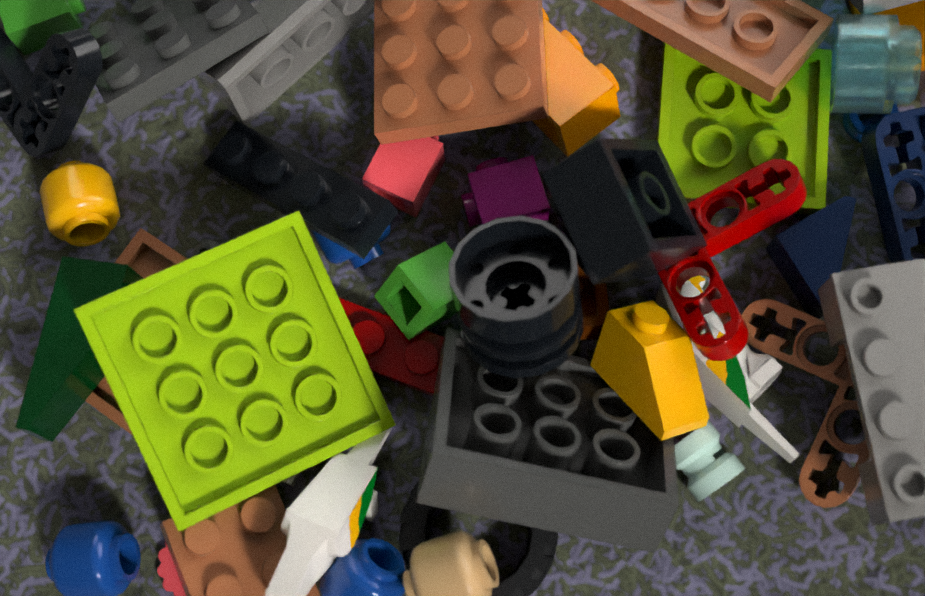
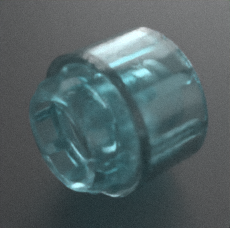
(873, 63)

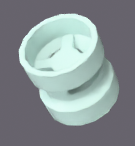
(705, 462)

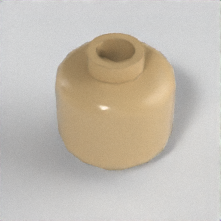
(451, 567)

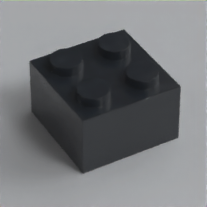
(623, 209)

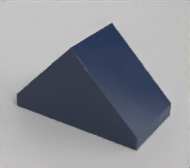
(813, 251)

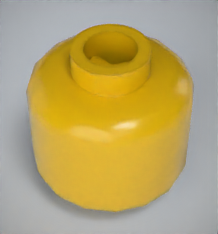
(79, 203)

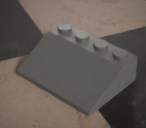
(545, 452)

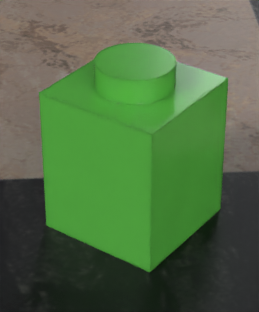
(34, 21)
(419, 292)

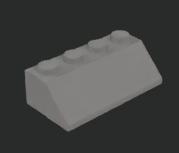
(297, 39)

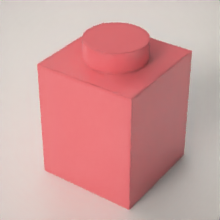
(405, 172)

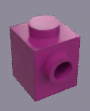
(504, 190)

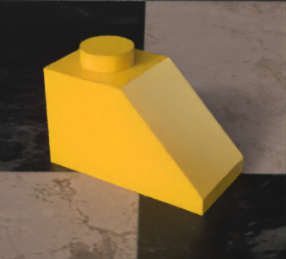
(652, 368)

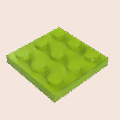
(722, 130)

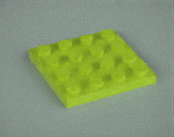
(235, 369)

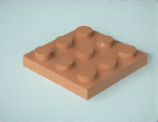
(456, 66)

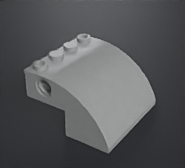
(882, 327)

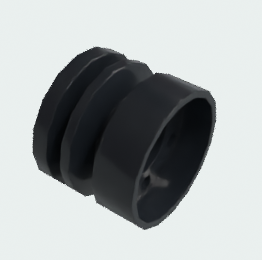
(517, 296)

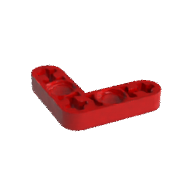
(750, 221)

